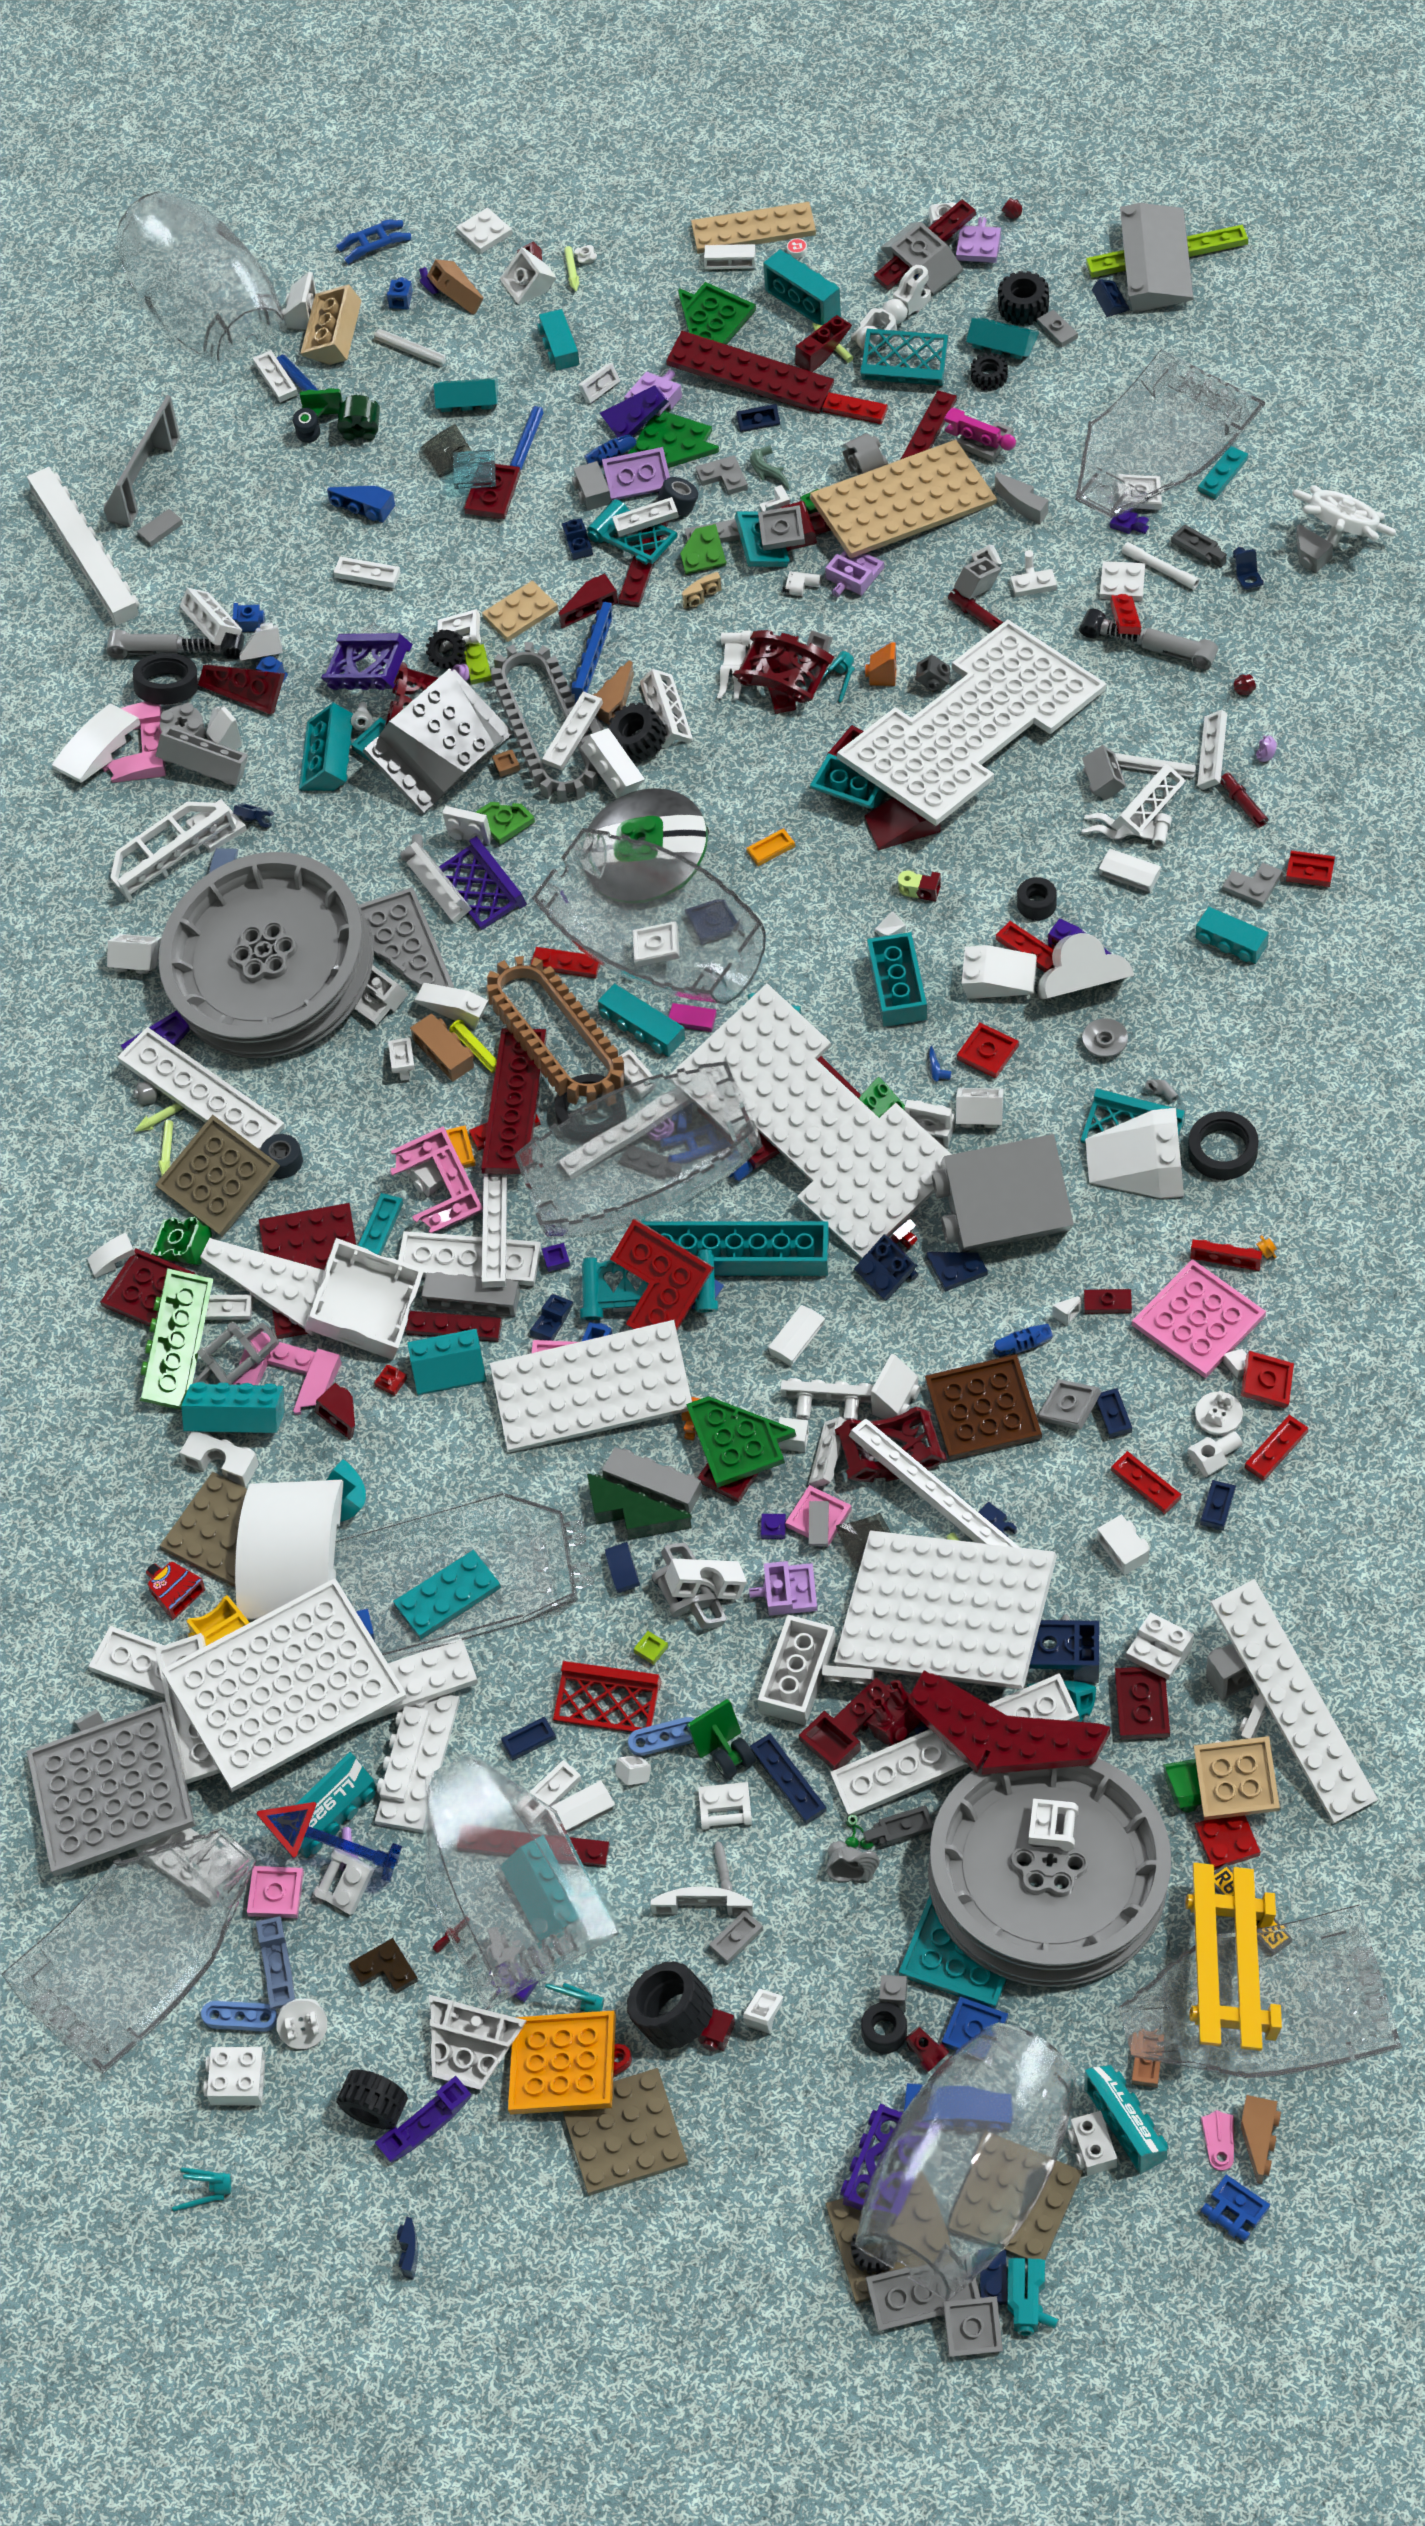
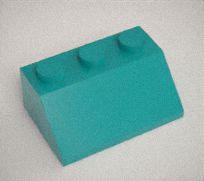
(1001, 337)
(466, 394)
(845, 783)
(447, 1362)

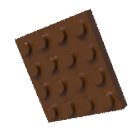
(983, 1407)

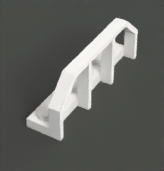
(174, 851)

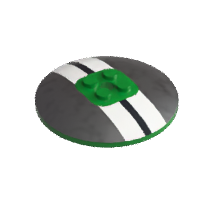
(661, 817)

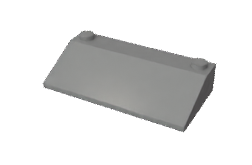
(1156, 256)
(160, 434)

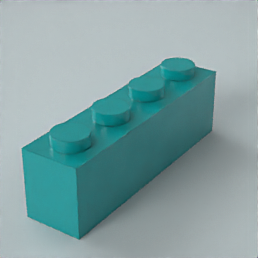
(641, 1020)

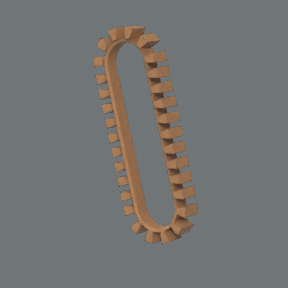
(574, 1013)

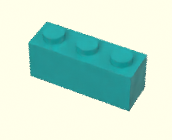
(558, 339)
(1231, 935)

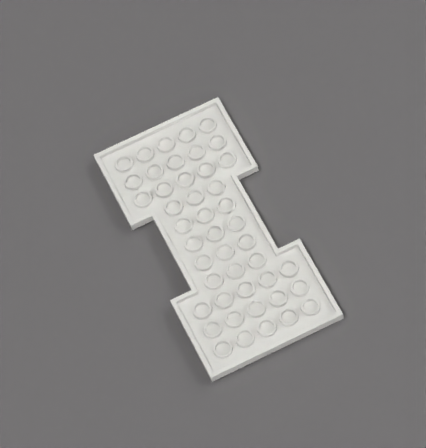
(939, 753)
(861, 1166)

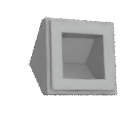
(89, 1720)

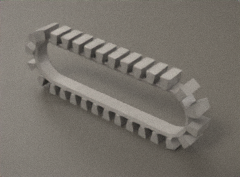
(519, 727)

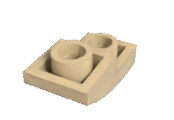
(695, 593)

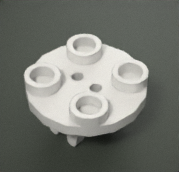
(1214, 1422)
(290, 2026)

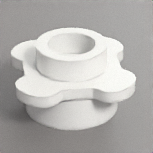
(585, 254)

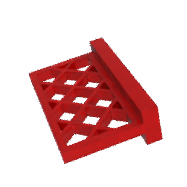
(606, 1677)

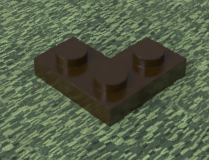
(385, 1960)

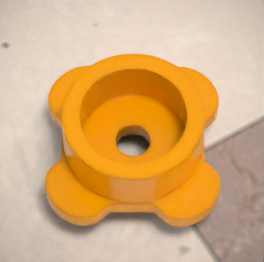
(1267, 1247)

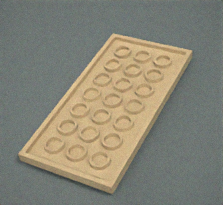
(903, 498)

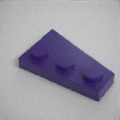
(634, 412)
(171, 1028)

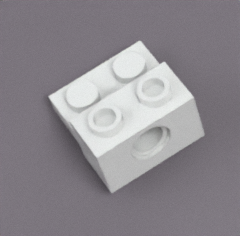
(387, 994)
(939, 1117)
(1160, 1646)

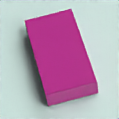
(693, 1017)

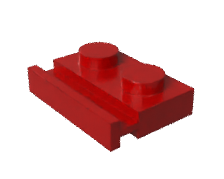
(1310, 868)

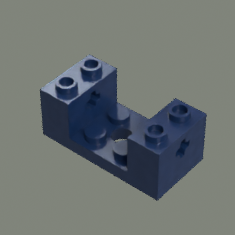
(1075, 1648)

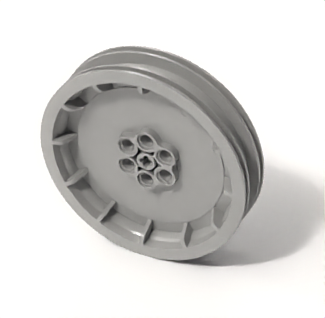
(275, 1008)
(1046, 1931)

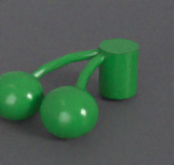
(852, 1841)

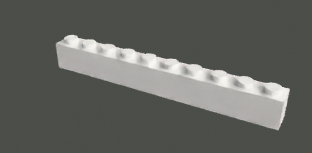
(83, 546)

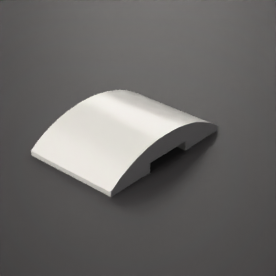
(285, 1543)

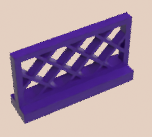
(497, 876)

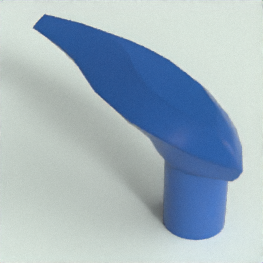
(935, 1067)

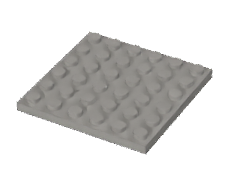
(110, 1789)

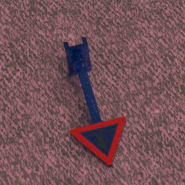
(291, 1826)

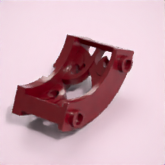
(761, 652)
(404, 678)
(866, 1468)

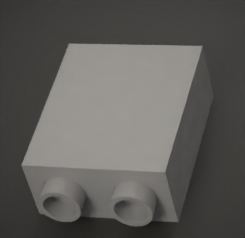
(1003, 1194)

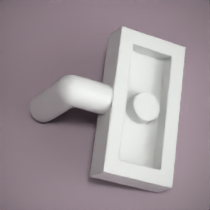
(1033, 581)

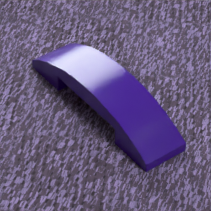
(426, 2121)

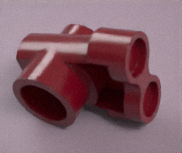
(930, 2053)

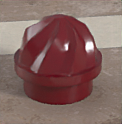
(1012, 208)
(1244, 684)

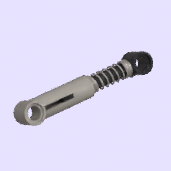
(123, 644)
(1199, 653)

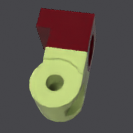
(920, 885)

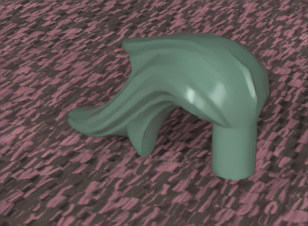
(764, 469)

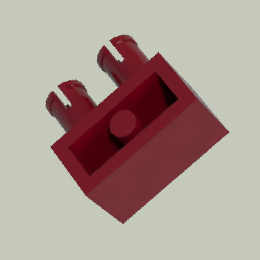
(892, 1718)

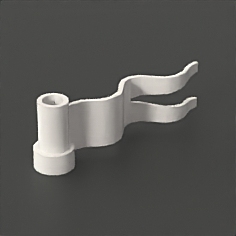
(734, 655)
(1154, 831)

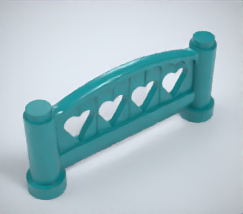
(599, 1296)

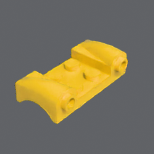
(219, 1622)

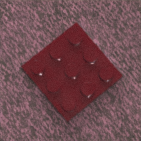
(138, 1286)

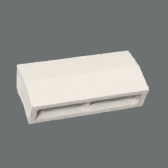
(729, 256)
(1130, 870)
(796, 1335)
(584, 1806)

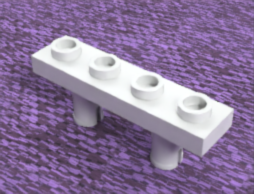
(824, 1391)

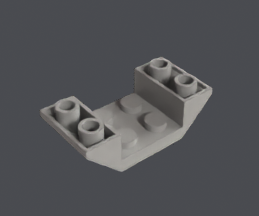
(920, 246)

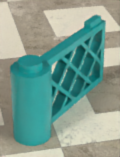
(603, 529)

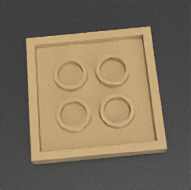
(1236, 1778)

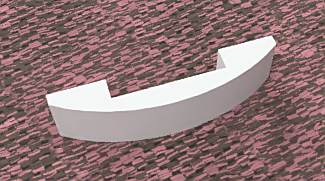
(701, 1896)

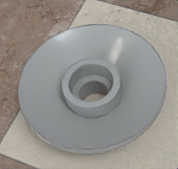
(1107, 1030)

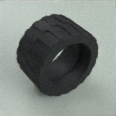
(654, 1990)

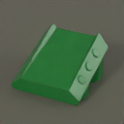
(181, 1240)
(1183, 1784)

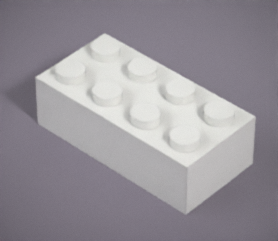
(796, 1670)

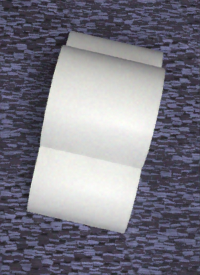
(1080, 964)

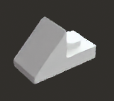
(762, 2010)

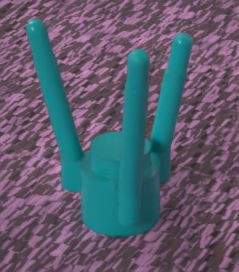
(842, 664)
(589, 2003)
(218, 2183)

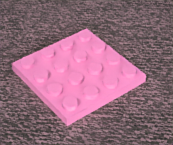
(1198, 1318)

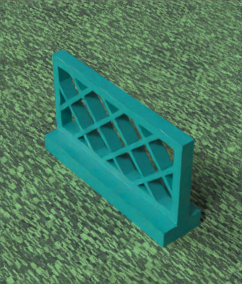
(904, 374)
(1122, 1105)

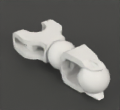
(904, 302)

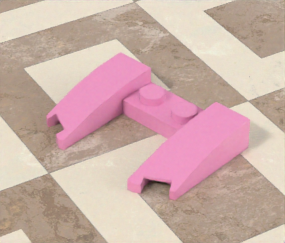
(143, 764)
(463, 1198)
(318, 1367)

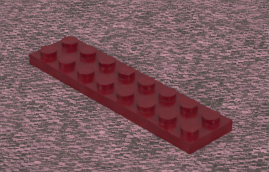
(750, 372)
(511, 1106)

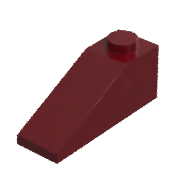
(588, 600)

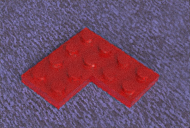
(670, 1270)

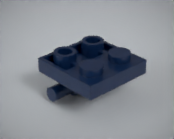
(886, 1267)

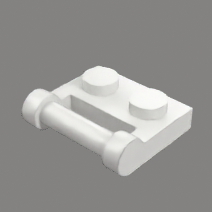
(462, 624)
(855, 1675)
(725, 1798)
(1044, 1823)
(351, 1884)

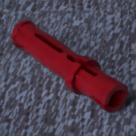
(970, 606)
(1239, 794)

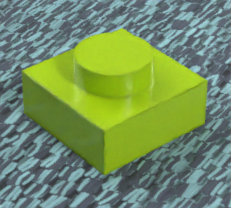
(650, 1647)

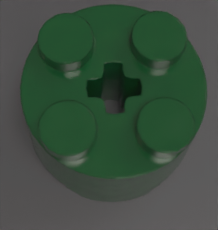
(358, 418)

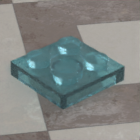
(474, 469)

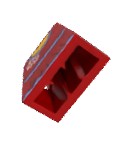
(174, 1587)

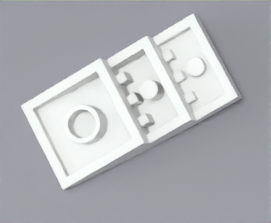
(95, 742)

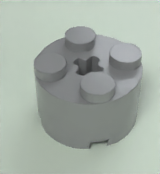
(863, 454)
(184, 718)

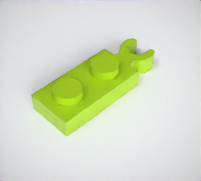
(477, 663)

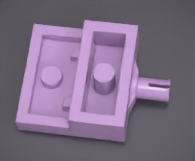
(979, 243)
(670, 389)
(853, 573)
(787, 1588)

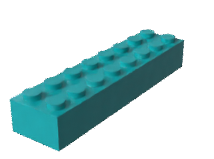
(754, 1246)

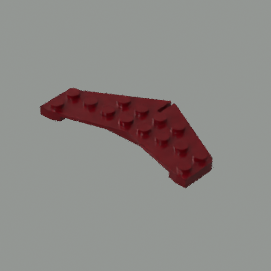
(1008, 1742)

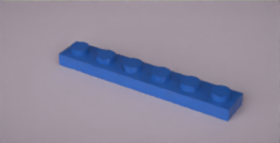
(593, 650)

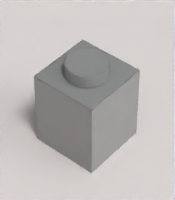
(894, 1990)

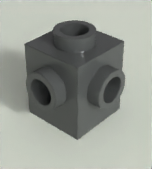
(932, 673)

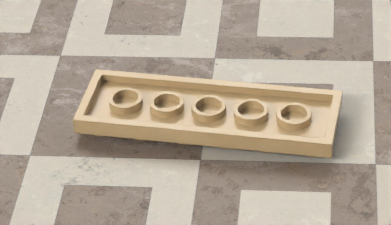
(755, 226)

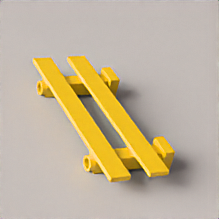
(1245, 1910)

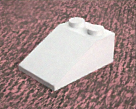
(997, 972)

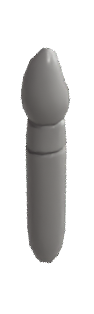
(722, 1866)

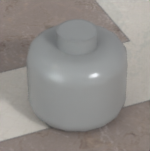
(145, 1093)

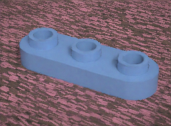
(652, 1734)
(230, 2010)

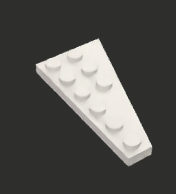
(272, 1280)

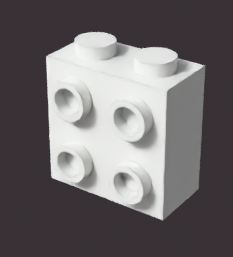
(235, 2076)

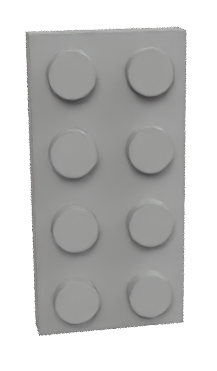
(902, 2301)

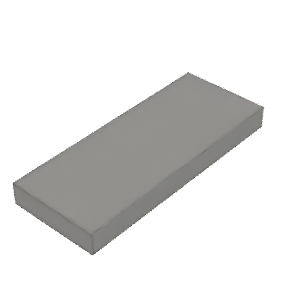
(818, 1523)

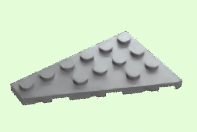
(405, 938)

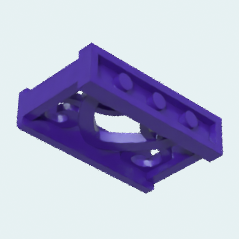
(392, 651)
(868, 2154)

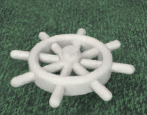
(1343, 514)

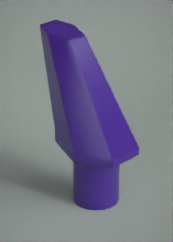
(426, 282)

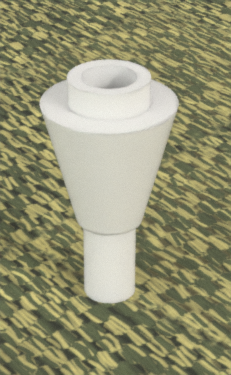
(361, 718)

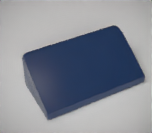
(1109, 297)
(757, 417)

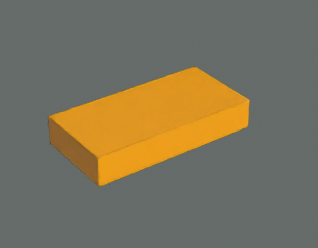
(770, 847)
(462, 1146)

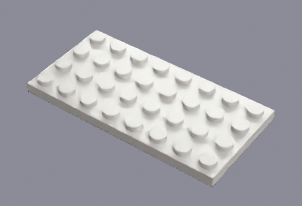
(591, 1386)

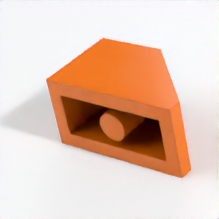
(882, 666)

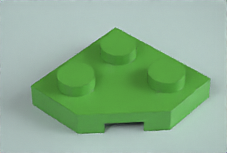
(703, 550)
(506, 820)

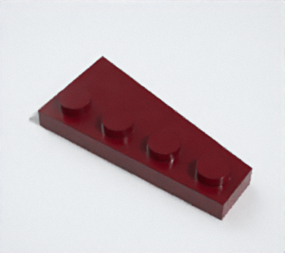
(246, 686)
(781, 701)

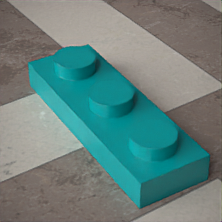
(1223, 472)
(381, 1223)

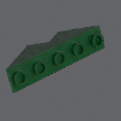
(641, 1514)

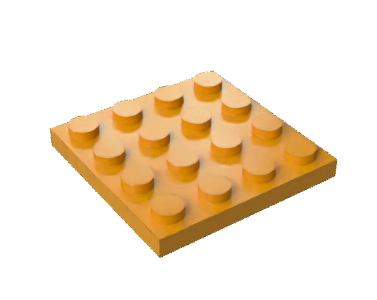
(563, 2063)

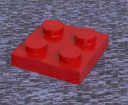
(987, 1050)
(1267, 1379)
(1227, 1840)

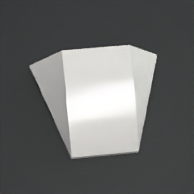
(468, 2041)

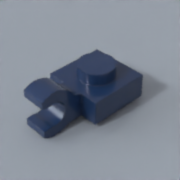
(250, 812)

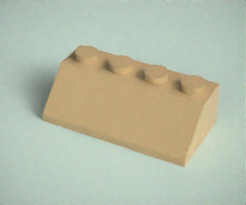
(331, 325)

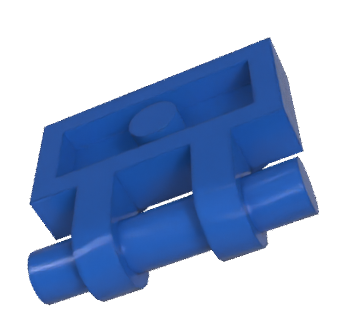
(1241, 2202)

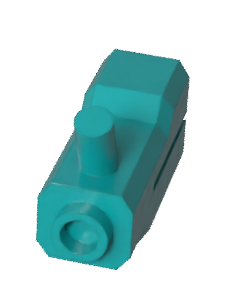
(1027, 2311)

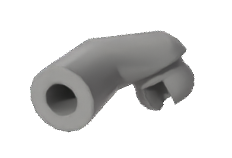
(408, 853)
(1161, 1087)

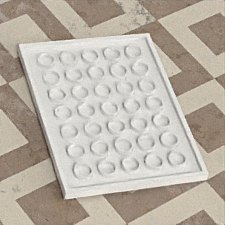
(946, 1609)
(283, 1684)

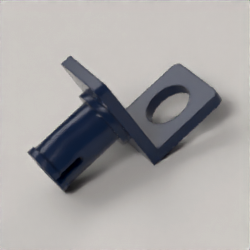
(1247, 567)

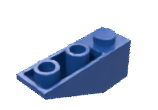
(364, 500)

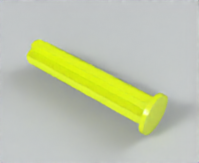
(474, 1044)

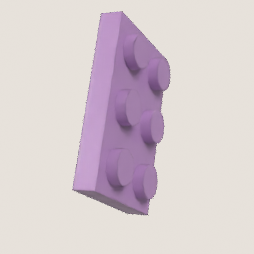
(635, 473)

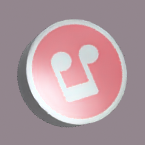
(797, 248)

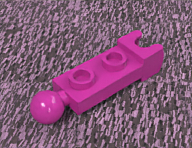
(977, 430)

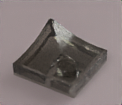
(441, 447)
(855, 1536)

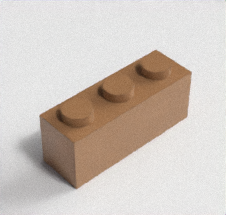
(442, 1047)

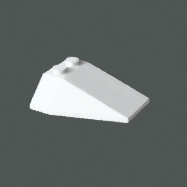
(1138, 1156)

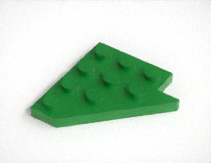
(714, 312)
(679, 436)
(736, 1439)

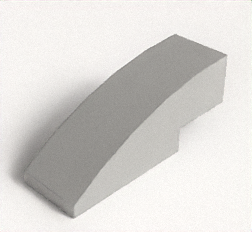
(1021, 498)

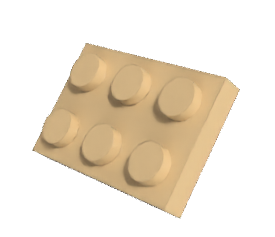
(520, 611)

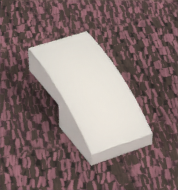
(115, 1250)

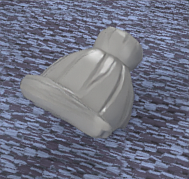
(850, 1864)

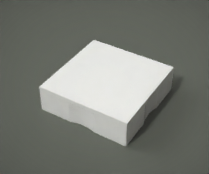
(364, 1299)

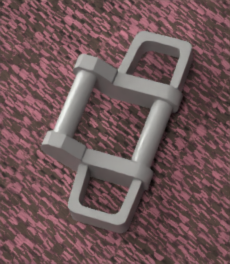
(245, 1339)
(703, 1600)

